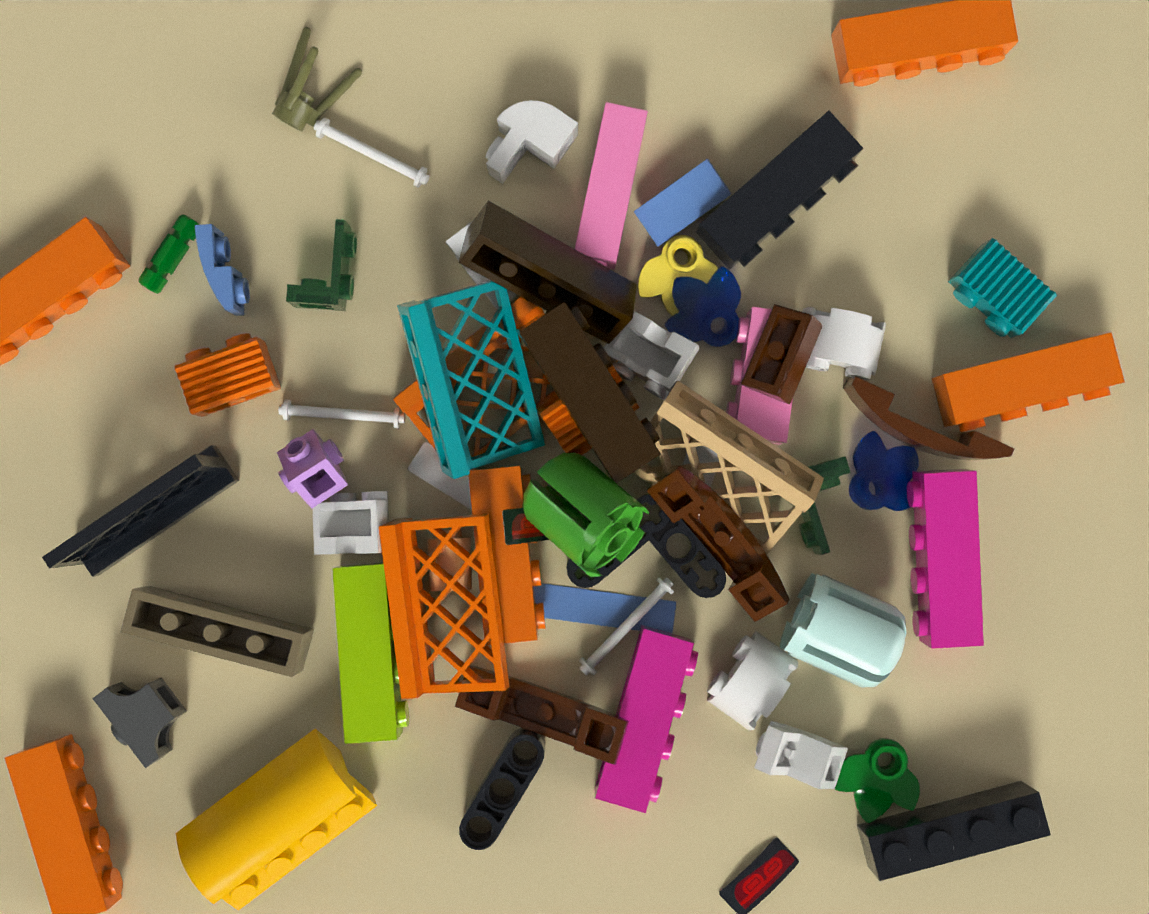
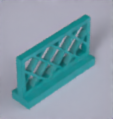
(436, 387)

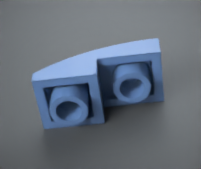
(682, 202)
(225, 281)

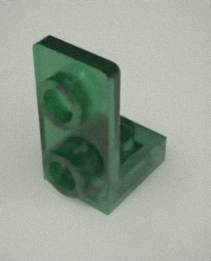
(314, 292)
(812, 529)

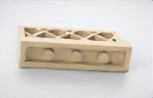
(737, 450)

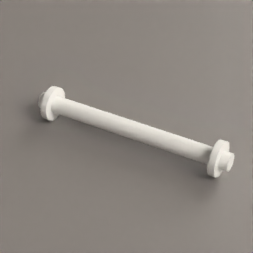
(419, 176)
(287, 409)
(589, 664)

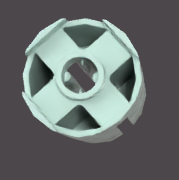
(845, 632)

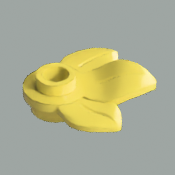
(659, 272)

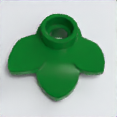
(876, 785)

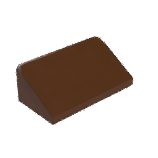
(782, 353)

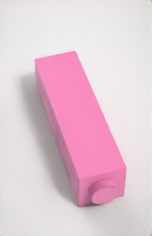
(611, 183)

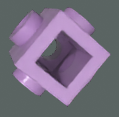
(312, 468)

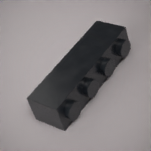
(779, 190)
(953, 830)

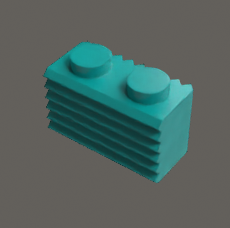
(1001, 289)

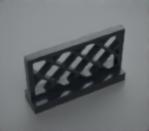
(146, 514)

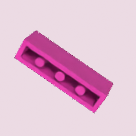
(946, 558)
(649, 704)

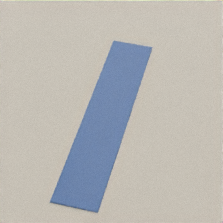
(601, 607)

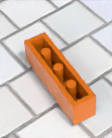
(923, 39)
(56, 283)
(1028, 380)
(515, 571)
(65, 827)

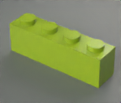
(367, 656)

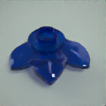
(702, 303)
(888, 471)

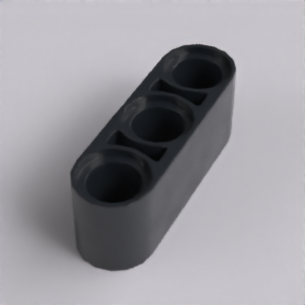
(495, 807)

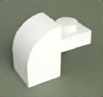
(533, 128)
(800, 756)

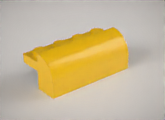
(272, 822)

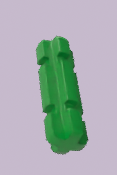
(169, 254)

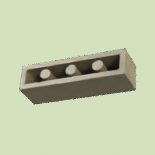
(217, 630)

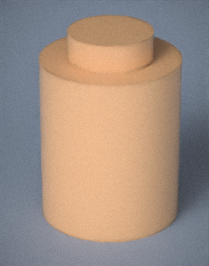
(449, 562)

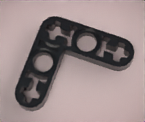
(658, 535)

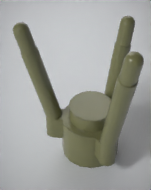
(293, 104)

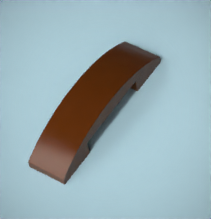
(875, 404)
(726, 538)
(549, 714)

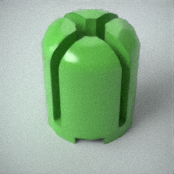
(584, 512)

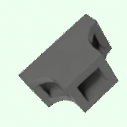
(142, 717)

